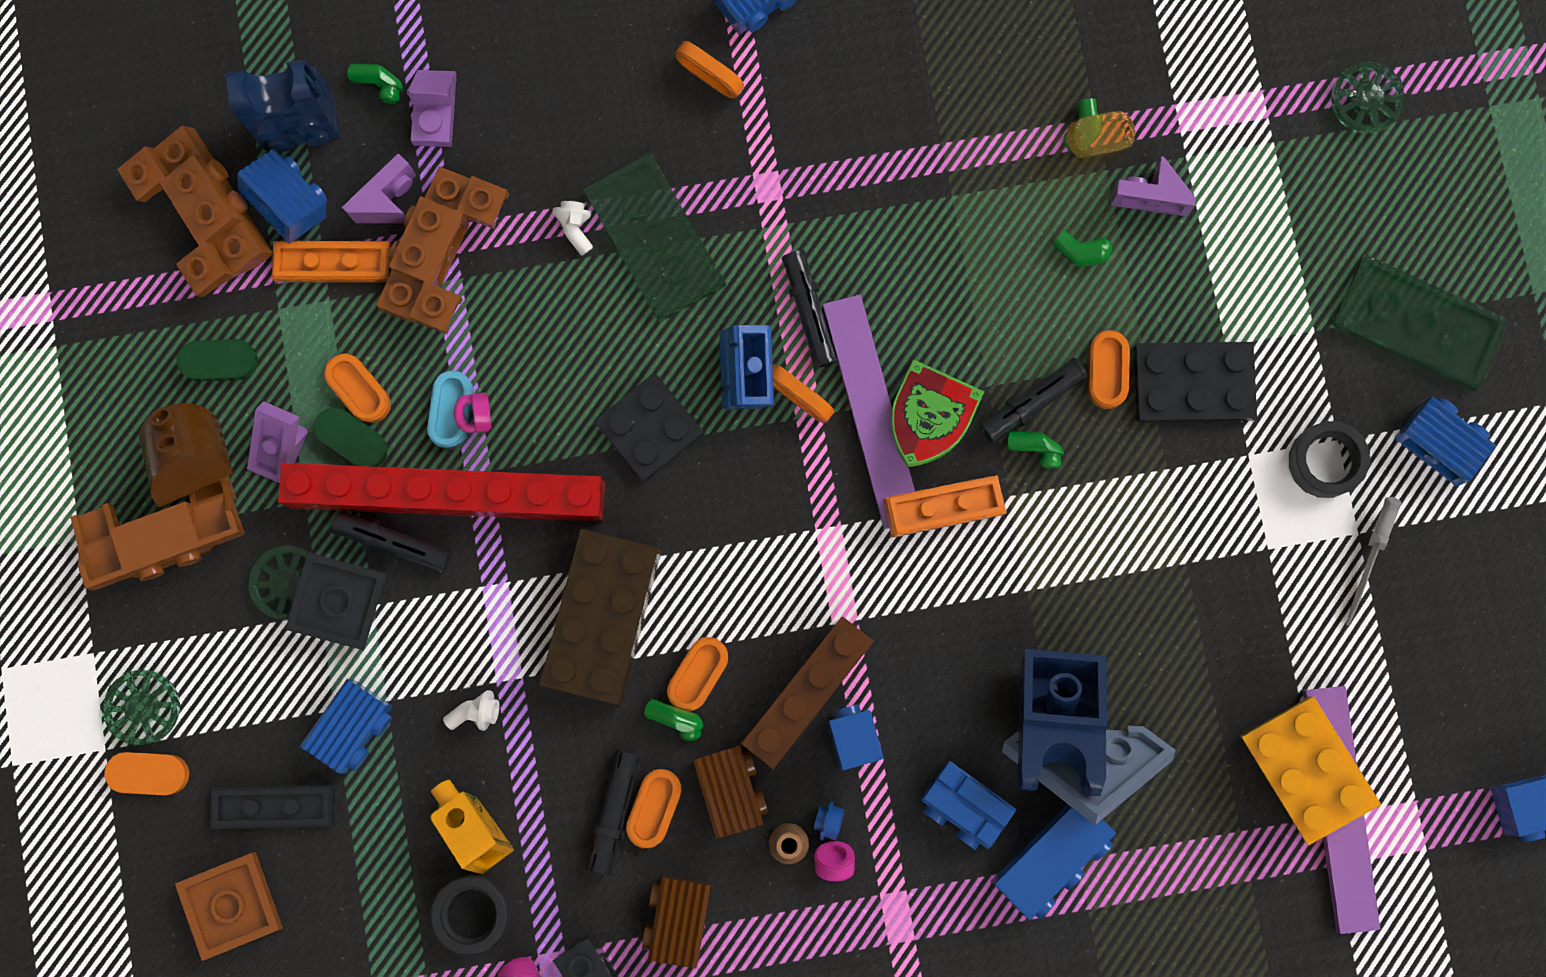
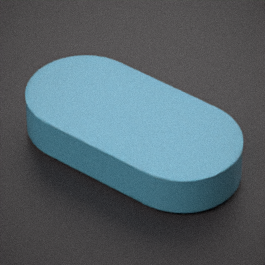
(441, 421)

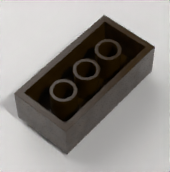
(600, 617)

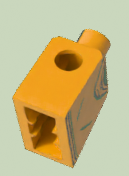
(478, 840)

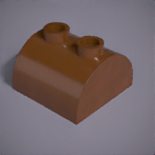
(182, 451)

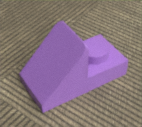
(433, 107)
(1165, 194)
(374, 201)
(274, 440)

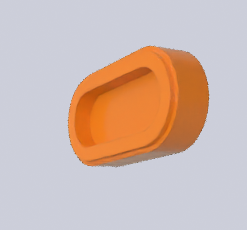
(709, 69)
(1108, 369)
(357, 388)
(801, 395)
(697, 674)
(146, 773)
(653, 808)

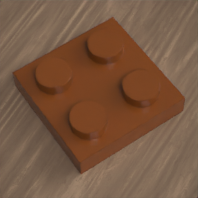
(228, 906)

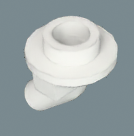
(571, 216)
(482, 711)

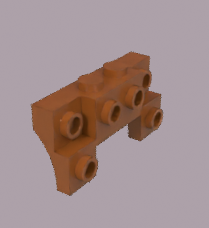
(205, 202)
(430, 245)
(157, 540)

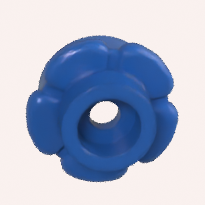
(829, 821)

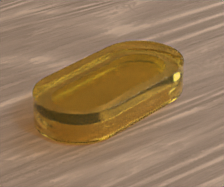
(1100, 134)

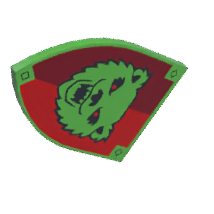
(931, 414)

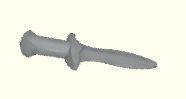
(1379, 541)

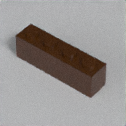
(807, 692)

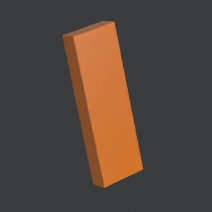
(331, 261)
(944, 506)

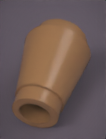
(788, 831)

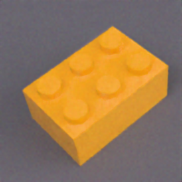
(1310, 770)

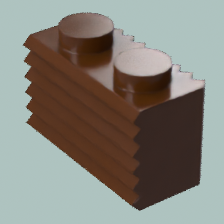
(729, 791)
(678, 921)

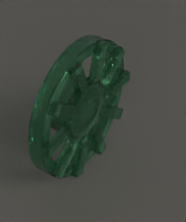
(1368, 97)
(282, 581)
(141, 707)

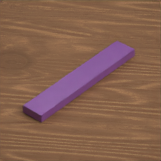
(867, 399)
(1347, 847)

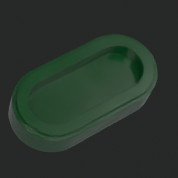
(217, 360)
(350, 437)

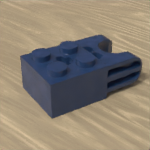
(284, 106)
(1062, 717)

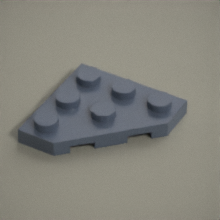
(1130, 762)

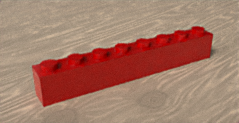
(442, 492)

